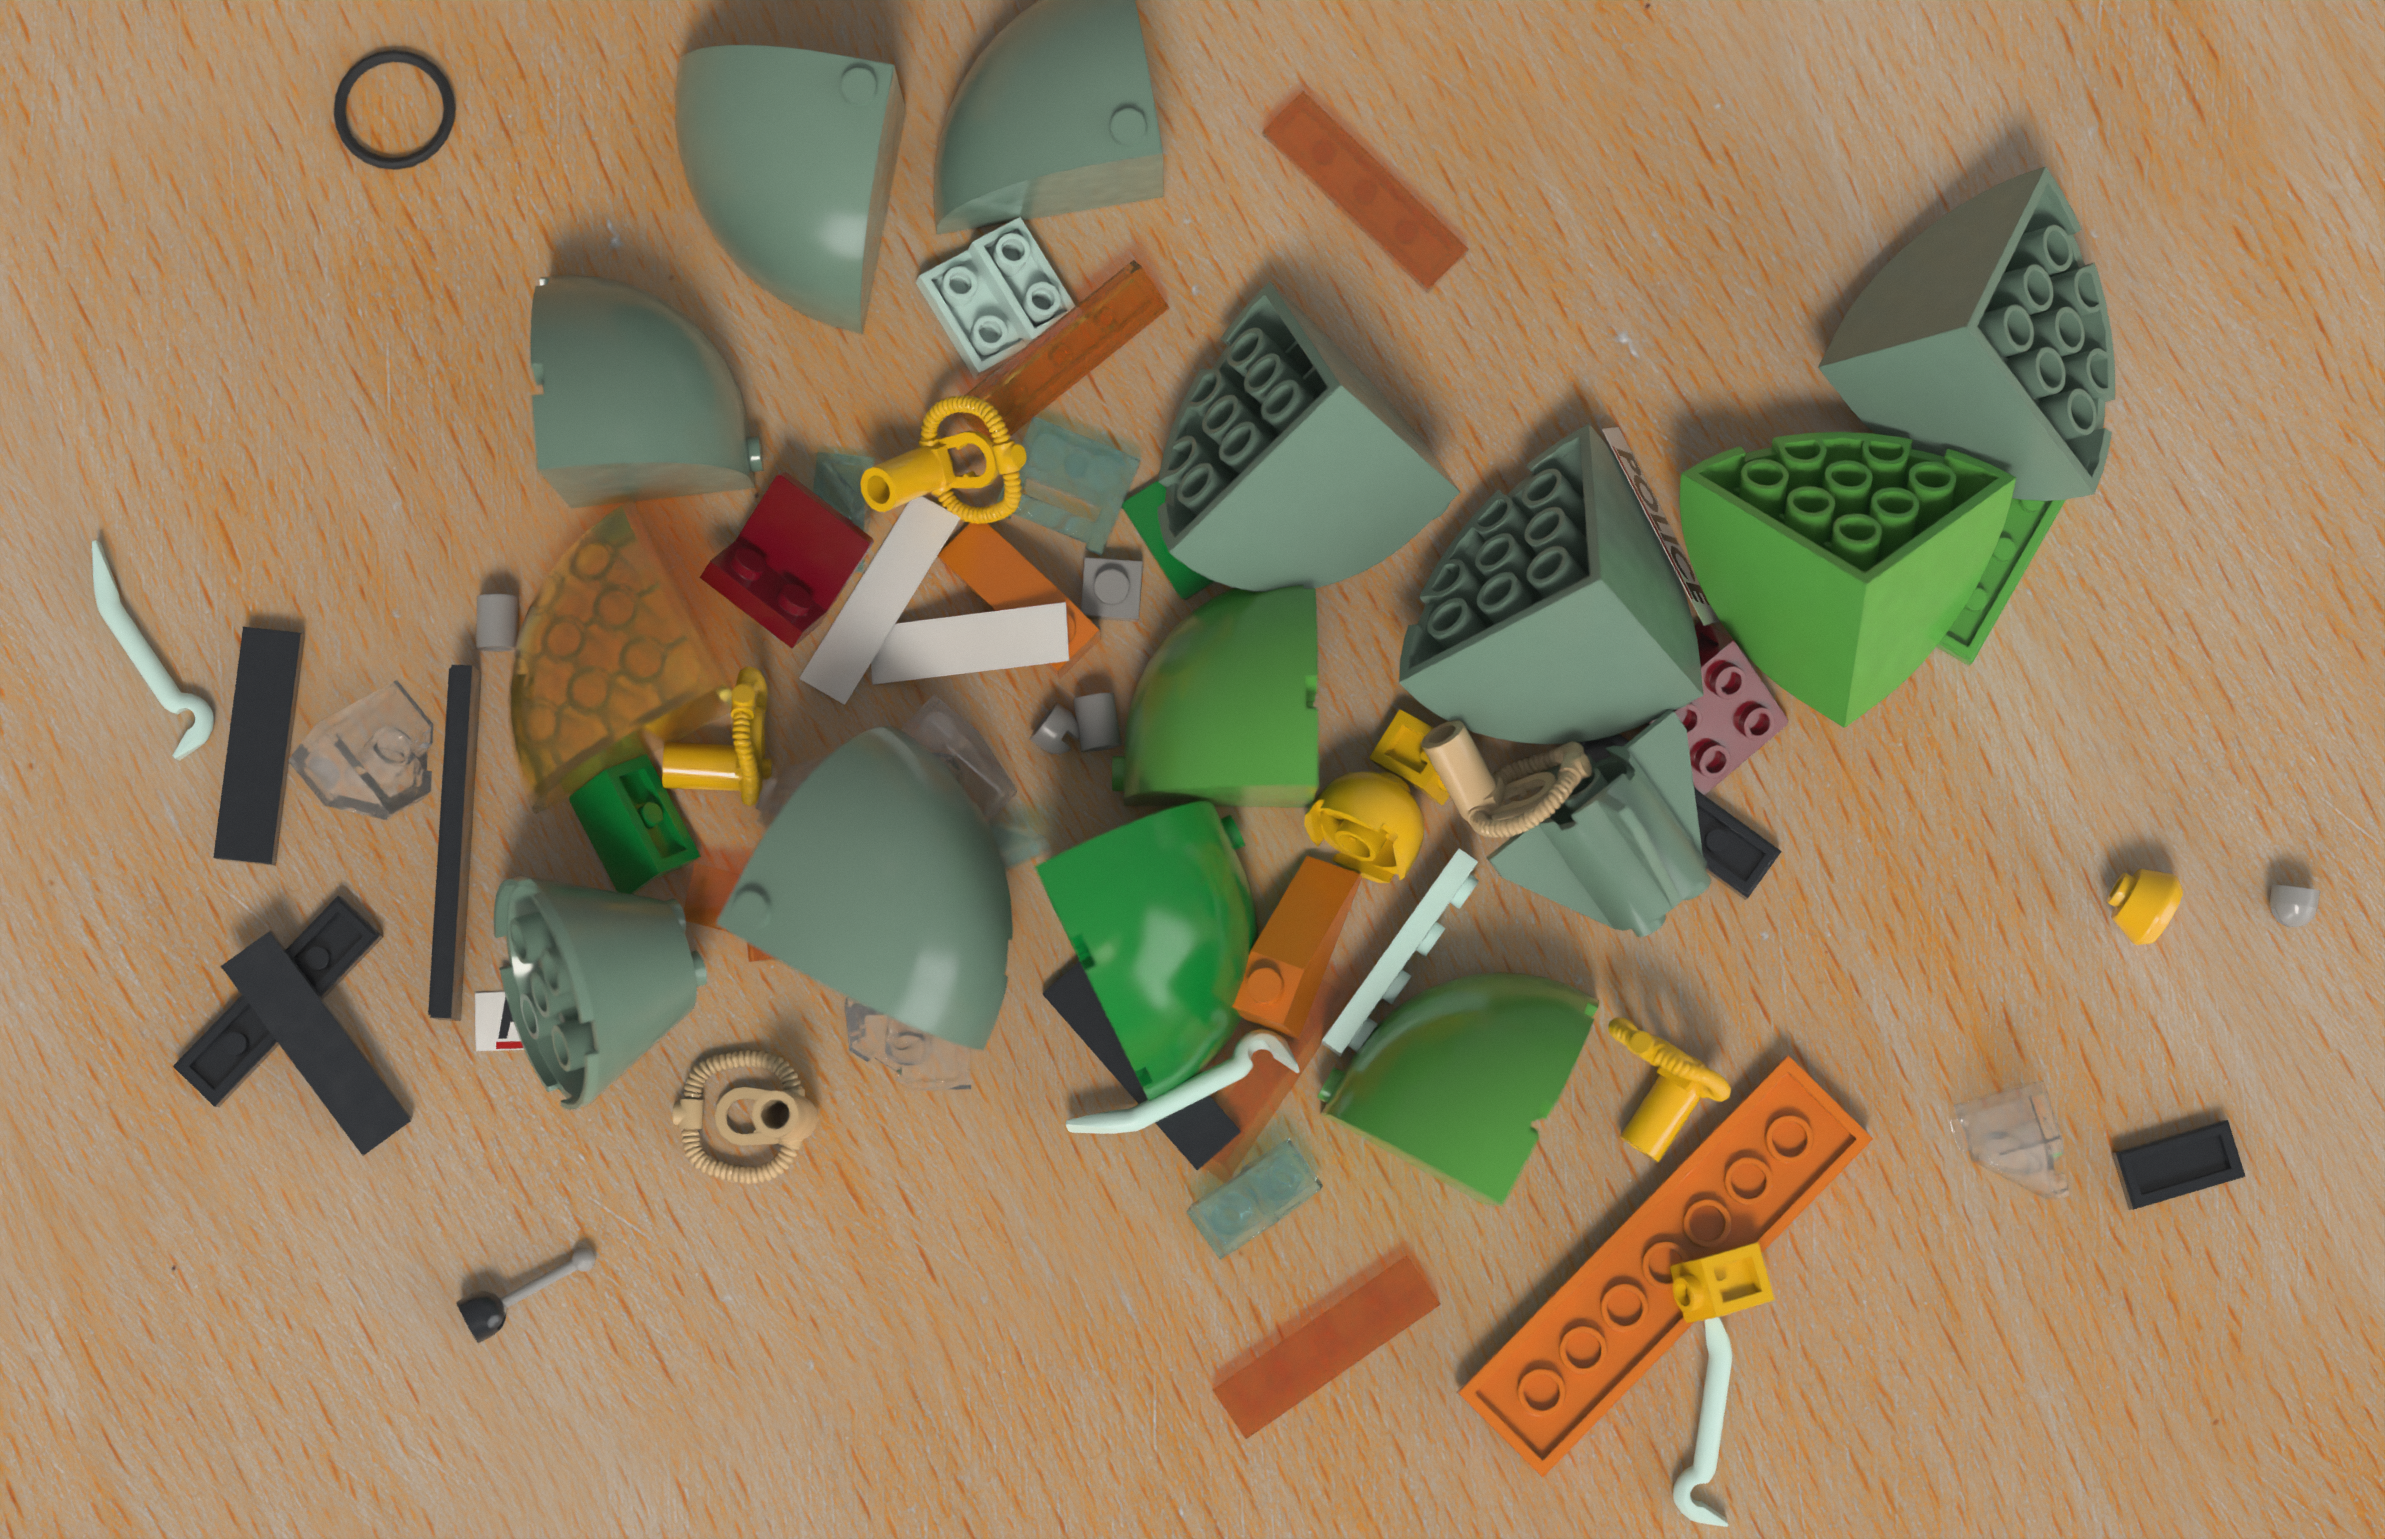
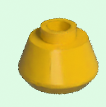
(2144, 903)

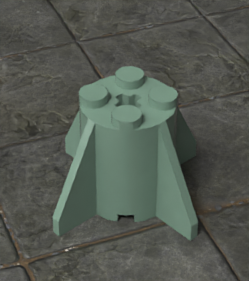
(1623, 837)

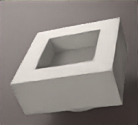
(1111, 589)

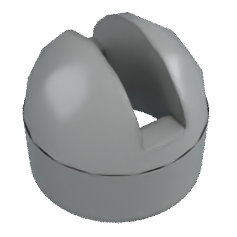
(1053, 727)
(2293, 905)

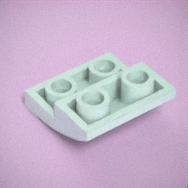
(995, 297)

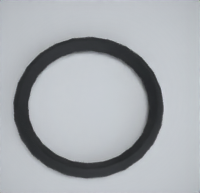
(373, 61)

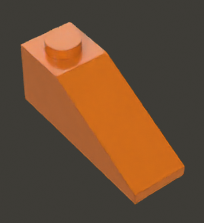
(1009, 581)
(1296, 947)

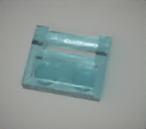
(1079, 470)

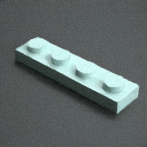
(1417, 934)

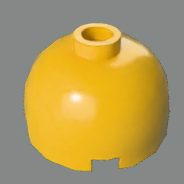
(1370, 823)

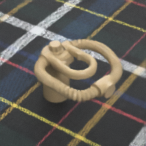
(1480, 793)
(778, 1116)

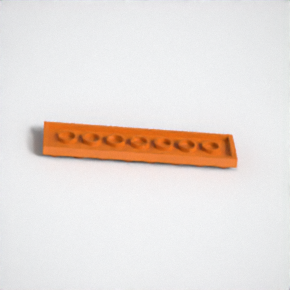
(1620, 1302)

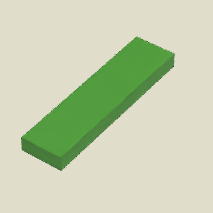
(2019, 540)

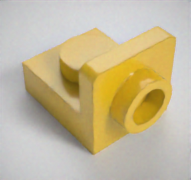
(1403, 756)
(1721, 1283)

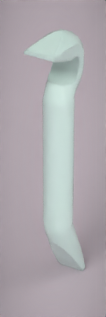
(145, 659)
(1190, 1090)
(1709, 1427)

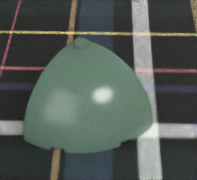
(1051, 120)
(793, 168)
(1988, 342)
(632, 398)
(1291, 461)
(1555, 610)
(884, 889)

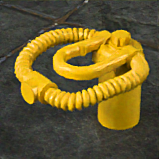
(931, 466)
(727, 766)
(1673, 1095)

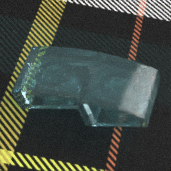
(1254, 1198)

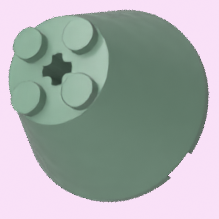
(592, 979)

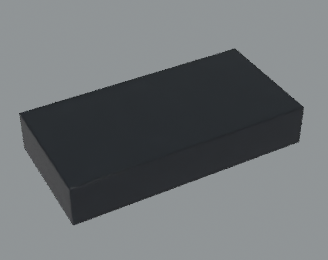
(2178, 1164)

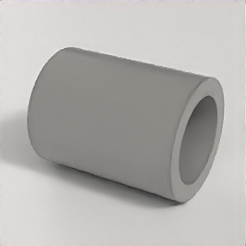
(497, 622)
(1097, 722)

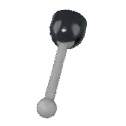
(487, 1312)

